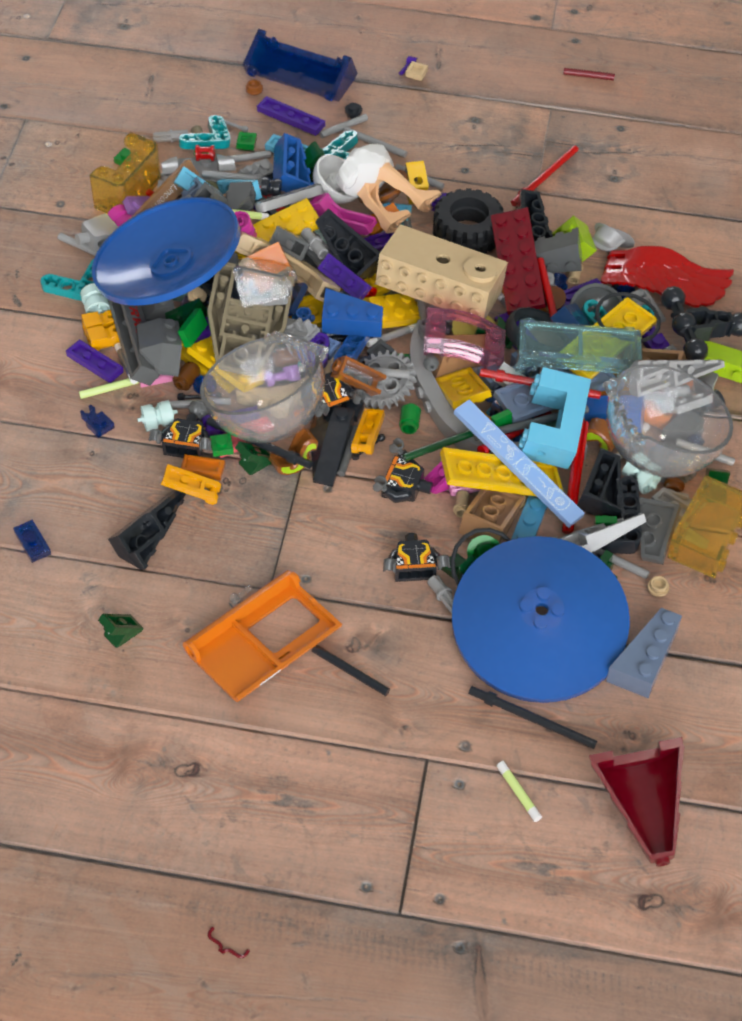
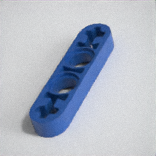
(352, 347)

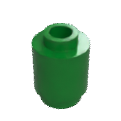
(410, 418)

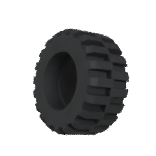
(467, 206)

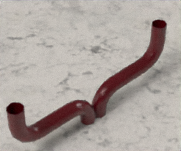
(226, 949)

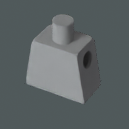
(95, 231)

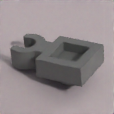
(381, 346)

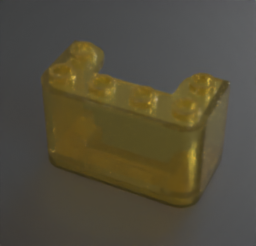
(131, 178)
(708, 528)

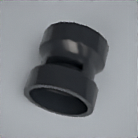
(271, 187)

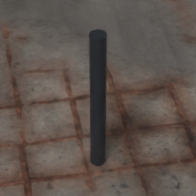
(354, 672)

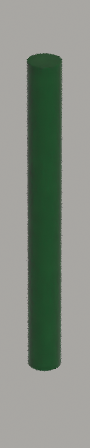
(437, 445)

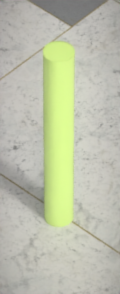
(105, 388)

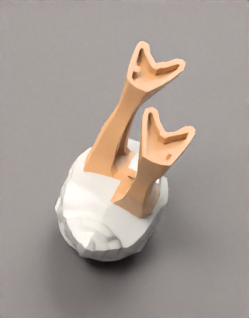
(367, 171)

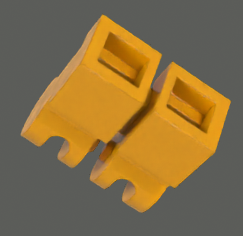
(100, 329)

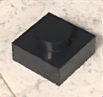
(357, 407)

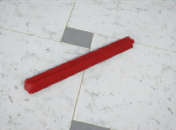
(576, 472)

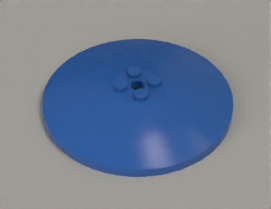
(166, 251)
(534, 653)

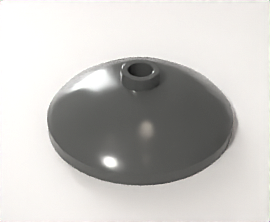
(596, 292)

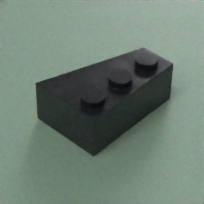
(602, 487)

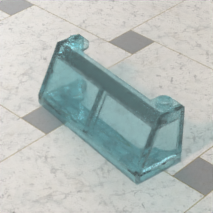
(576, 347)

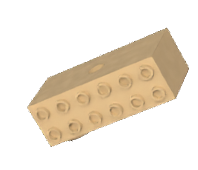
(440, 272)

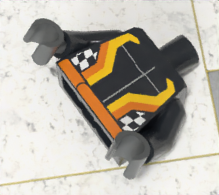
(336, 393)
(183, 437)
(402, 478)
(414, 560)

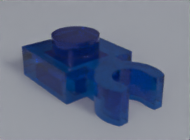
(97, 423)

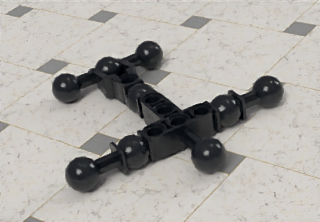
(698, 323)

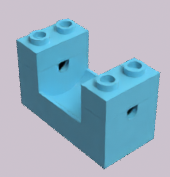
(568, 395)

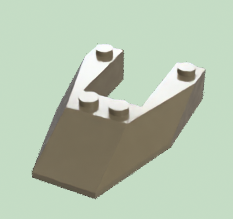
(235, 325)

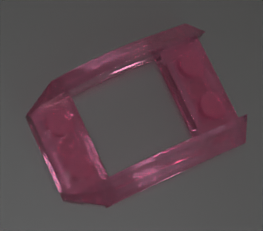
(437, 343)

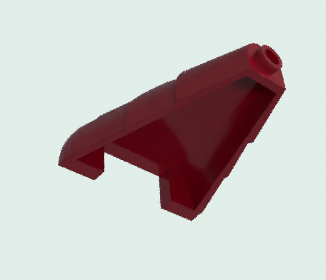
(647, 794)

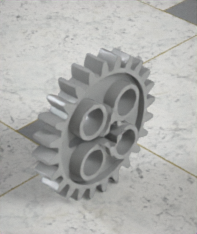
(402, 385)

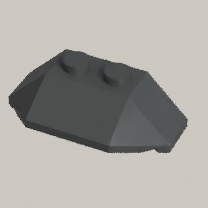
(160, 345)

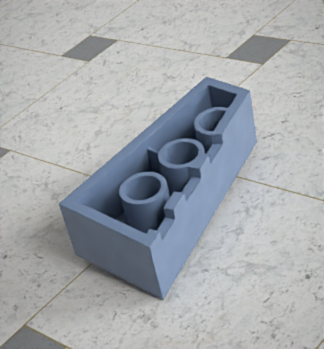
(644, 657)

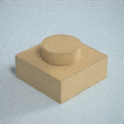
(416, 71)

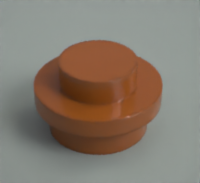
(254, 87)

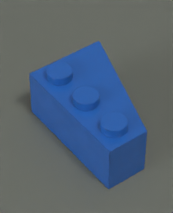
(290, 164)
(350, 316)

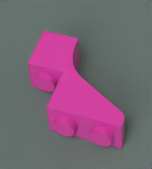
(357, 221)

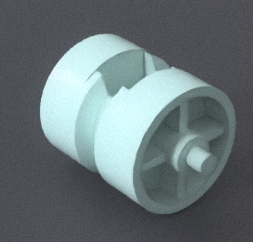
(94, 300)
(154, 416)
(645, 481)

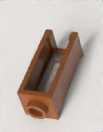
(357, 375)

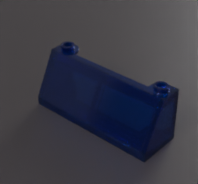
(299, 67)

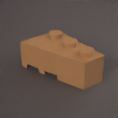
(450, 364)

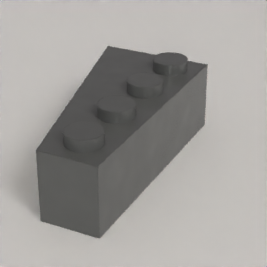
(560, 252)

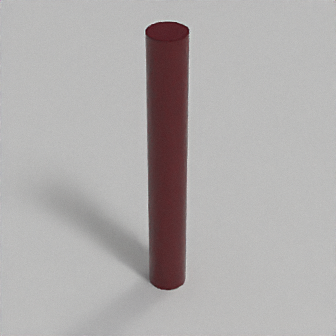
(590, 74)

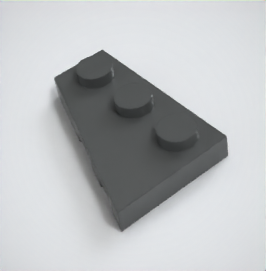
(658, 528)

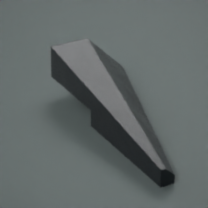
(141, 536)

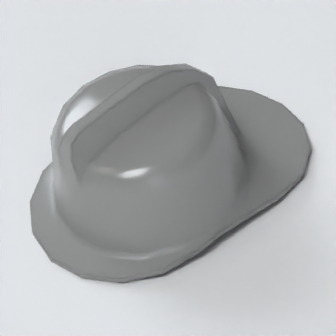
(610, 239)

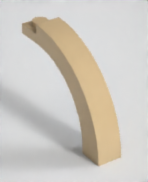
(305, 272)

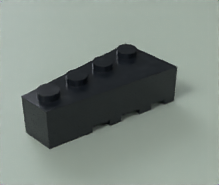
(536, 209)

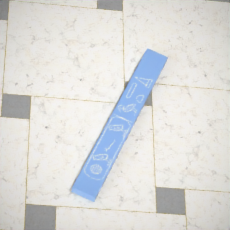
(519, 463)

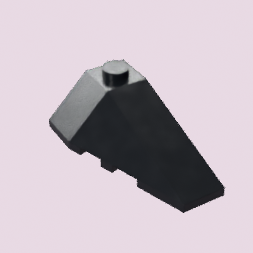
(348, 245)
(332, 437)

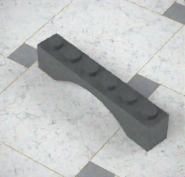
(240, 197)

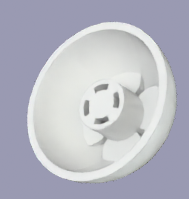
(325, 173)

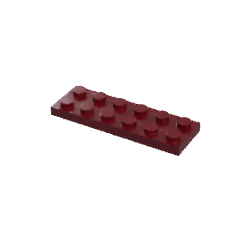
(516, 246)

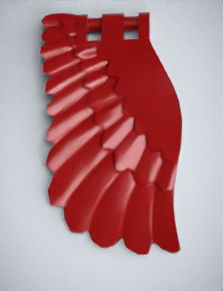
(661, 268)

